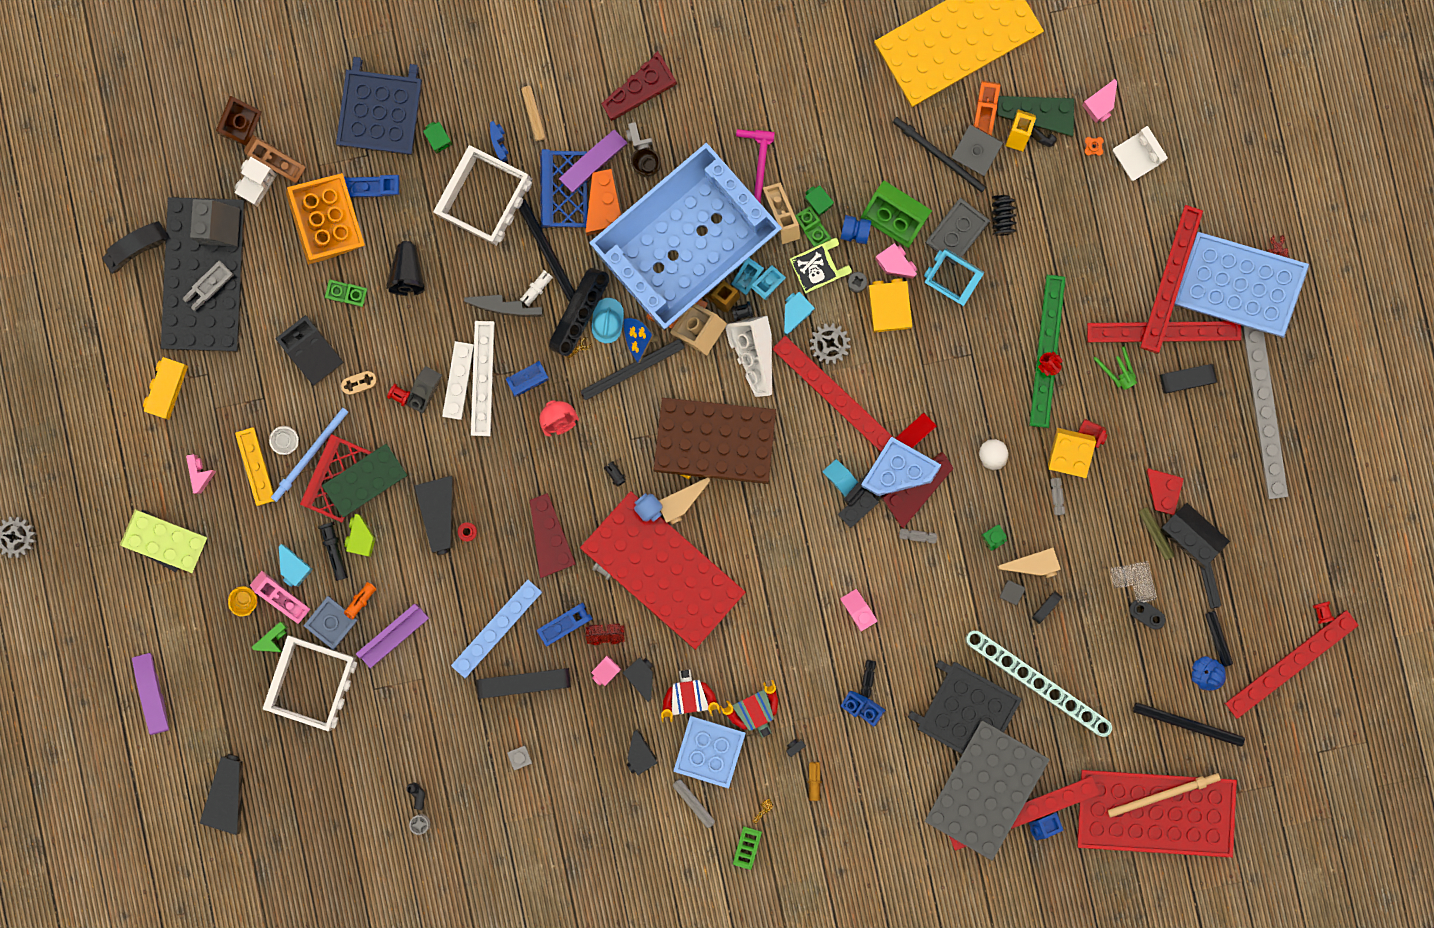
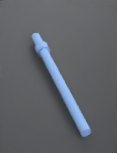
(286, 483)

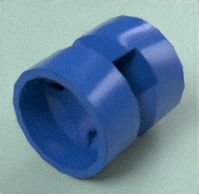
(855, 229)

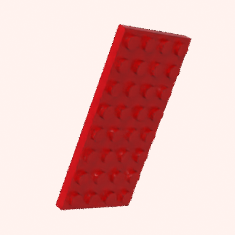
(663, 572)
(1184, 824)

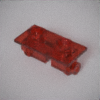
(613, 635)

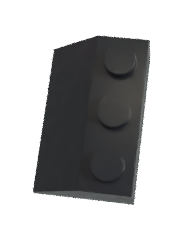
(1195, 535)

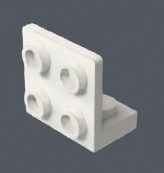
(1140, 154)

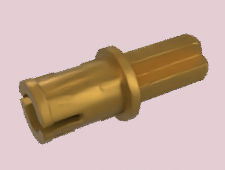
(814, 781)

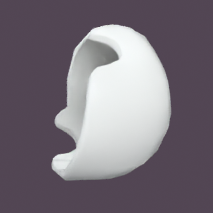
(283, 440)
(993, 454)

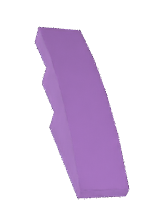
(593, 161)
(150, 694)

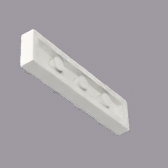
(458, 380)

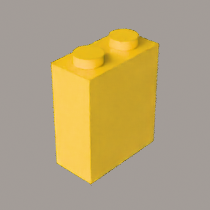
(890, 306)

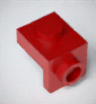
(1093, 429)

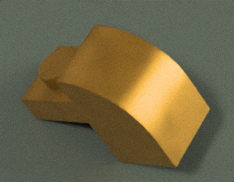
(723, 296)

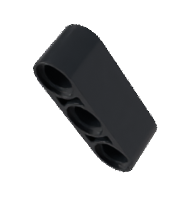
(1188, 378)

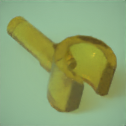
(580, 347)
(767, 805)

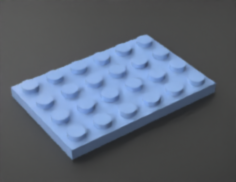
(1241, 284)

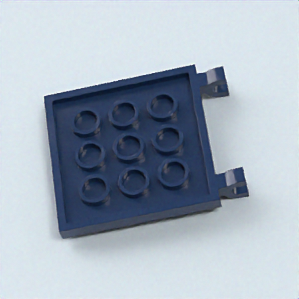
(379, 110)

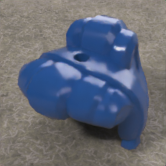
(1216, 674)

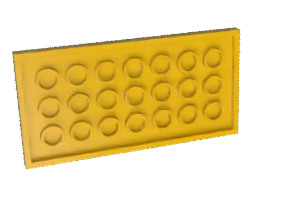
(954, 43)

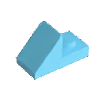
(768, 282)

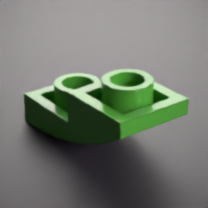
(812, 227)
(345, 293)

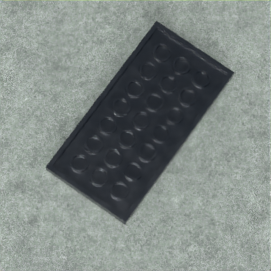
(217, 321)

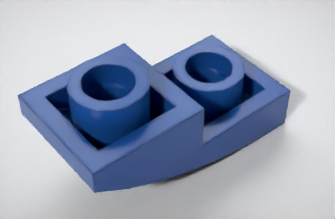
(497, 137)
(864, 707)

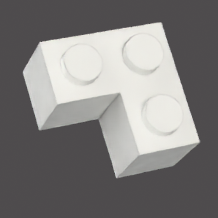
(255, 182)

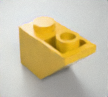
(1020, 130)

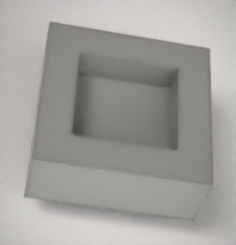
(519, 757)

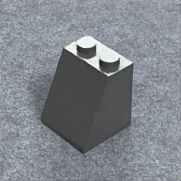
(214, 223)

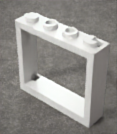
(457, 182)
(280, 673)

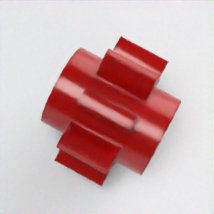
(1050, 363)

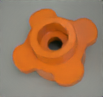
(1094, 141)

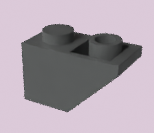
(423, 389)

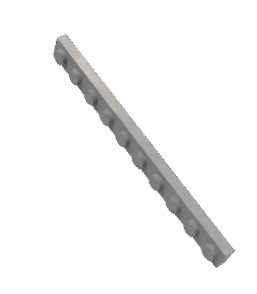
(1265, 413)

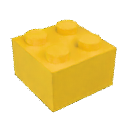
(1071, 452)

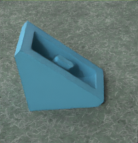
(747, 276)
(840, 477)

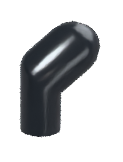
(1042, 139)
(418, 793)

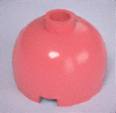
(557, 417)

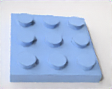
(709, 752)

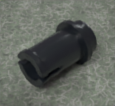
(615, 474)

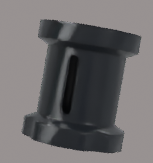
(742, 311)

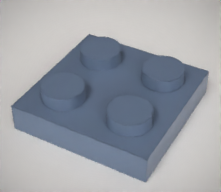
(330, 623)

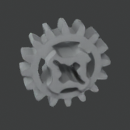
(837, 349)
(16, 530)

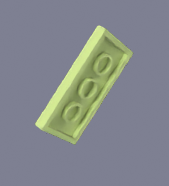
(163, 541)

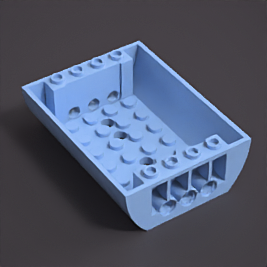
(669, 221)

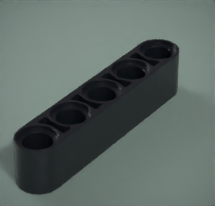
(579, 311)
(523, 683)

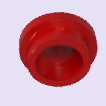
(471, 536)

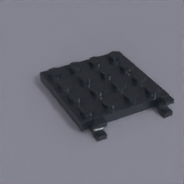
(961, 706)

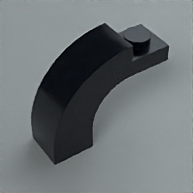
(134, 244)

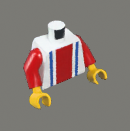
(688, 697)

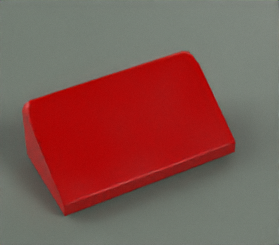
(916, 431)

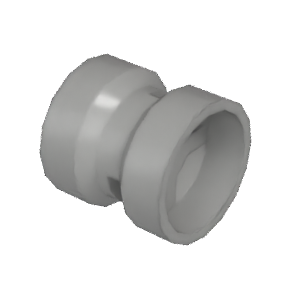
(419, 827)

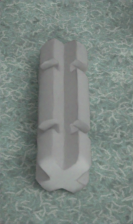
(1057, 495)
(917, 536)

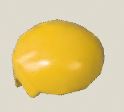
(242, 601)

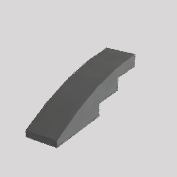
(496, 304)

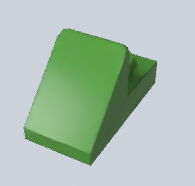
(267, 642)

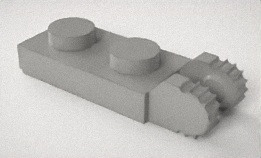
(209, 284)

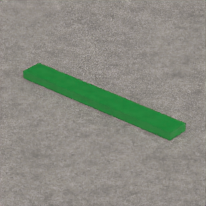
(1047, 343)

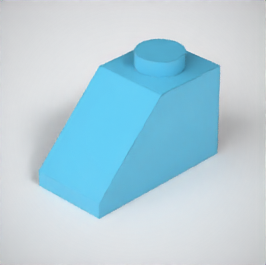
(796, 311)
(292, 567)

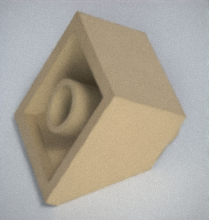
(699, 328)

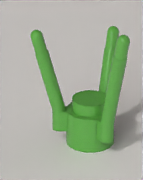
(1127, 378)

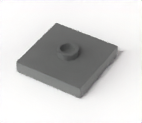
(977, 150)

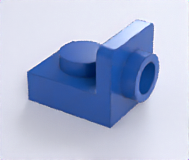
(1046, 826)

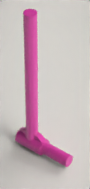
(763, 138)

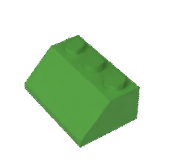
(896, 214)

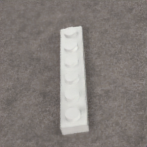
(482, 378)

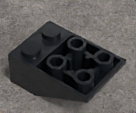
(309, 350)

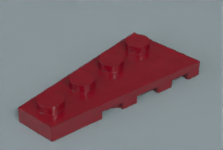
(642, 86)
(550, 541)

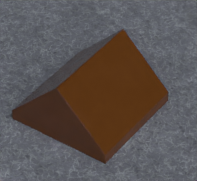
(238, 121)

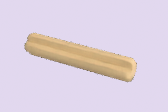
(533, 113)

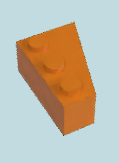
(603, 202)

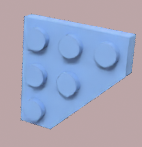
(899, 469)

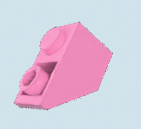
(895, 264)

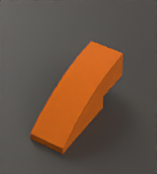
(986, 106)

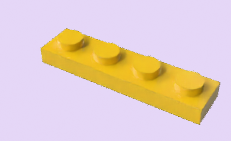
(255, 466)

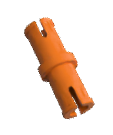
(359, 600)

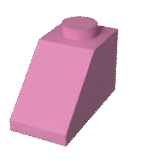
(1101, 103)
(858, 610)
(605, 671)

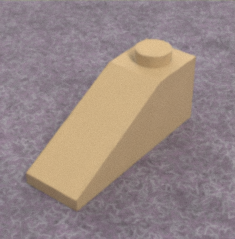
(782, 213)
(680, 502)
(1036, 564)

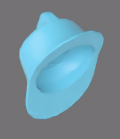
(607, 320)

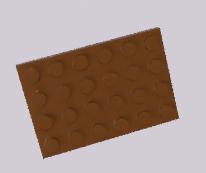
(714, 440)

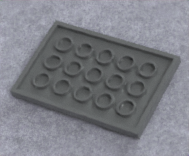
(987, 790)

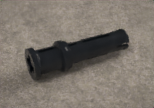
(331, 543)

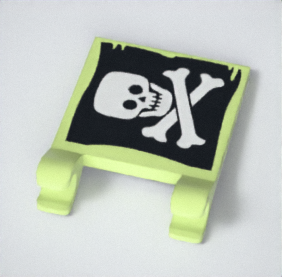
(816, 266)

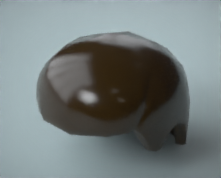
(646, 162)

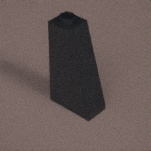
(437, 508)
(225, 797)

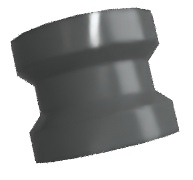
(857, 285)

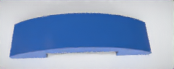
(373, 186)

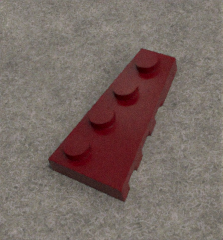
(907, 502)

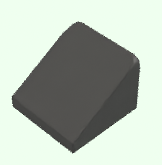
(1012, 592)

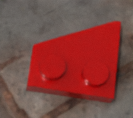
(1164, 490)

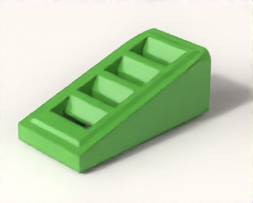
(743, 864)

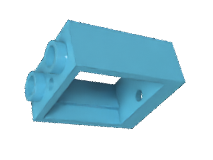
(969, 288)

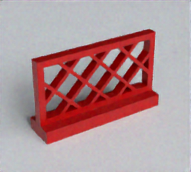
(321, 470)

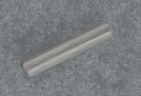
(693, 803)

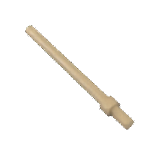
(1199, 783)

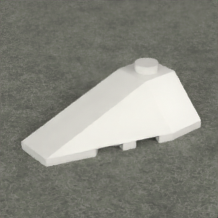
(754, 348)

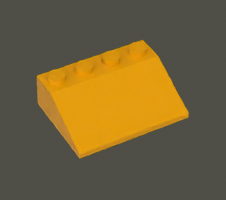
(324, 218)

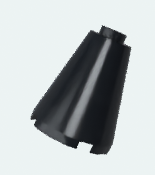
(405, 271)

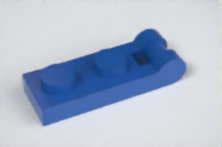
(563, 625)

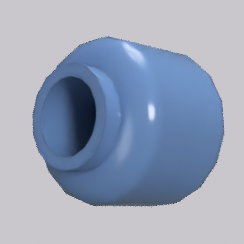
(648, 507)

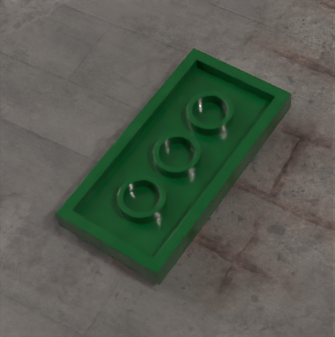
(364, 480)

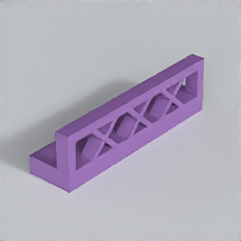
(393, 635)

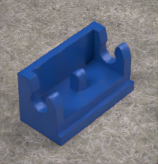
(527, 379)

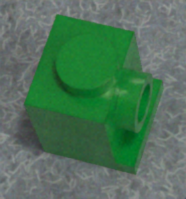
(994, 537)

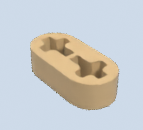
(356, 379)

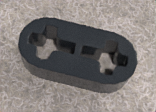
(1046, 607)

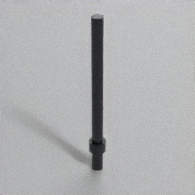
(910, 131)

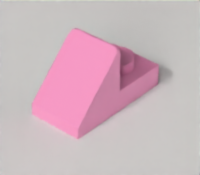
(198, 479)

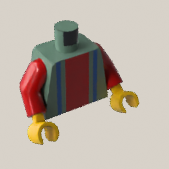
(754, 710)

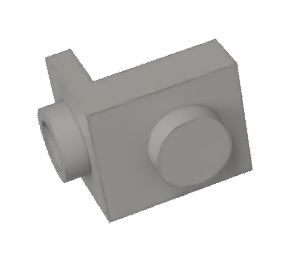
(633, 136)

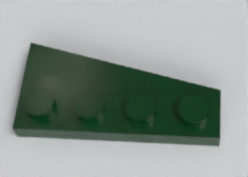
(1050, 113)

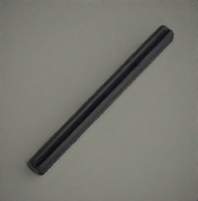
(547, 250)
(632, 369)
(1189, 724)

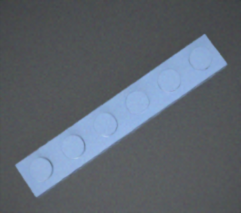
(496, 628)

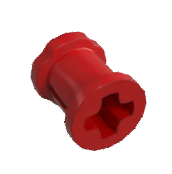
(398, 394)
(1323, 612)

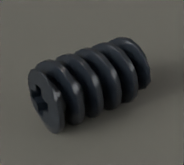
(1003, 215)

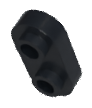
(1147, 614)

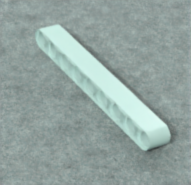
(1047, 686)

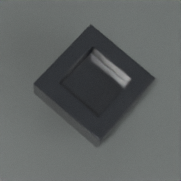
(794, 747)

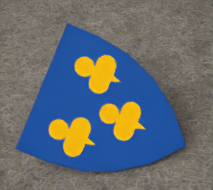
(638, 337)

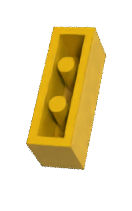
(165, 388)

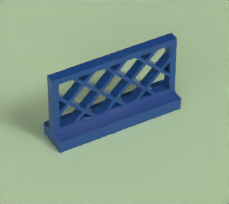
(547, 193)

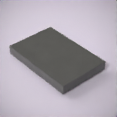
(958, 230)

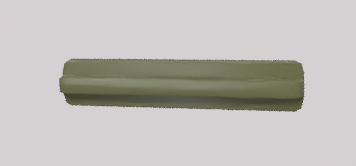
(1156, 533)

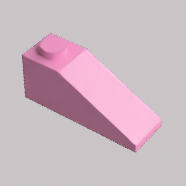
(279, 597)

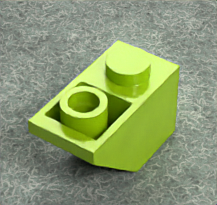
(361, 538)

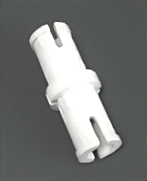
(536, 288)

